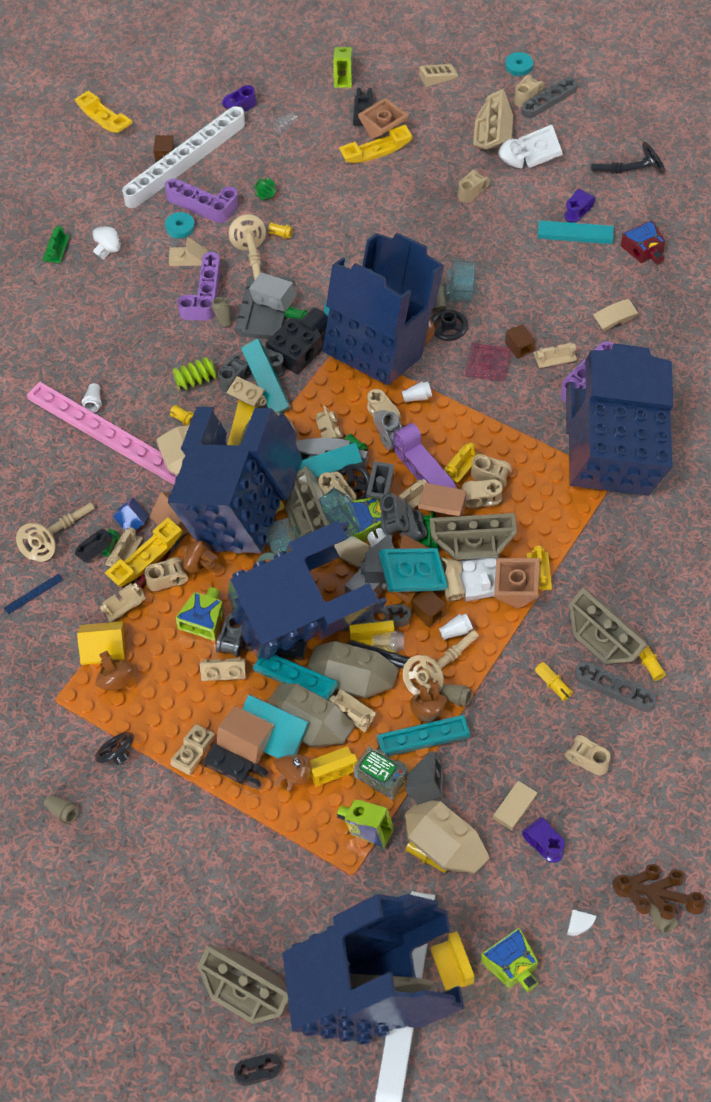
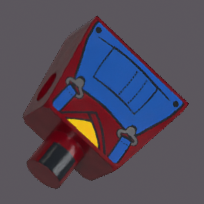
(644, 243)

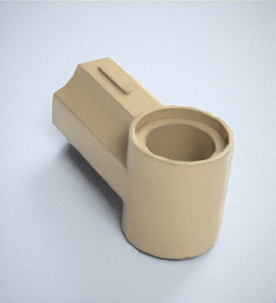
(452, 571)

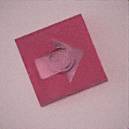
(487, 362)

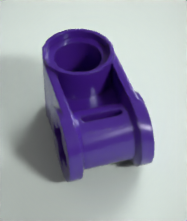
(243, 98)
(578, 205)
(541, 837)

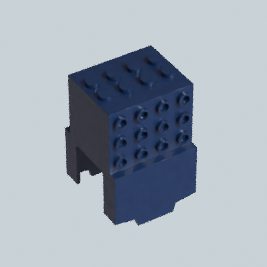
(382, 307)
(621, 421)
(231, 490)
(282, 603)
(367, 940)

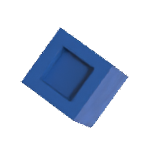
(131, 515)

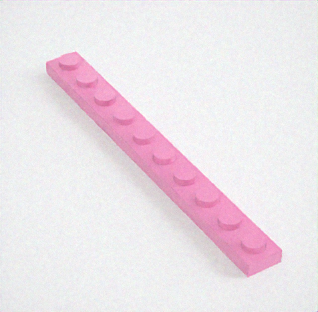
(101, 430)

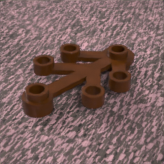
(630, 887)

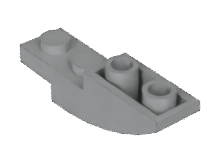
(316, 446)

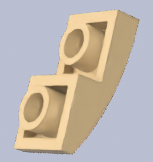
(616, 313)
(193, 749)

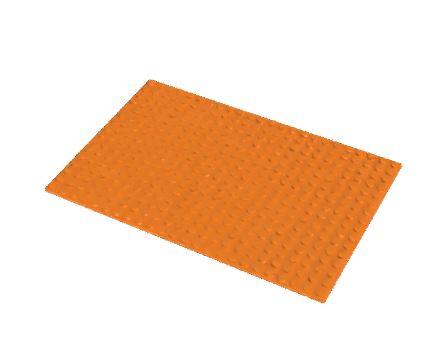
(166, 683)

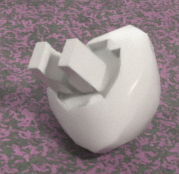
(513, 153)
(108, 241)

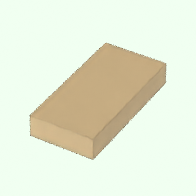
(515, 805)

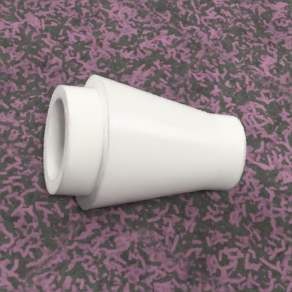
(417, 392)
(92, 398)
(457, 626)

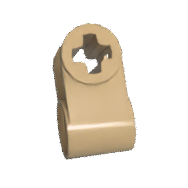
(527, 89)
(472, 186)
(379, 401)
(490, 469)
(338, 483)
(480, 493)
(166, 574)
(585, 752)

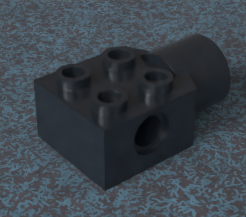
(300, 340)

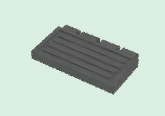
(257, 319)

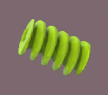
(194, 373)

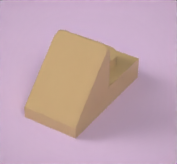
(187, 256)

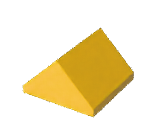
(98, 638)

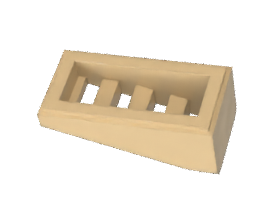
(432, 74)

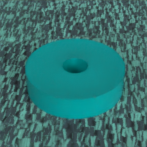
(519, 64)
(179, 218)

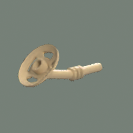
(249, 238)
(43, 533)
(434, 671)

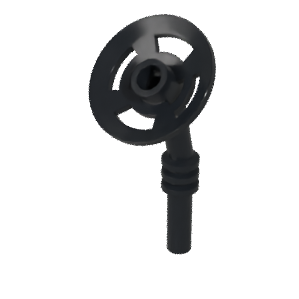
(650, 159)

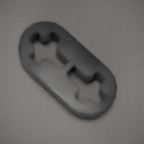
(93, 545)
(258, 1075)

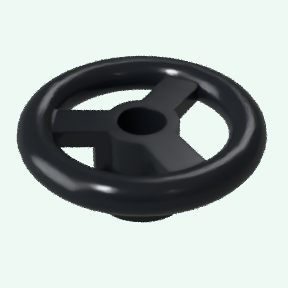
(448, 322)
(361, 481)
(115, 748)

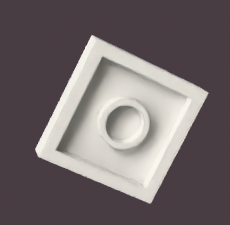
(542, 146)
(478, 577)

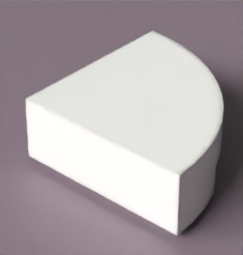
(580, 922)

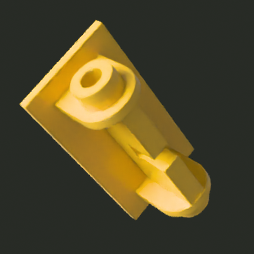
(461, 462)
(544, 573)

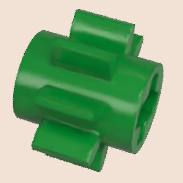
(265, 188)

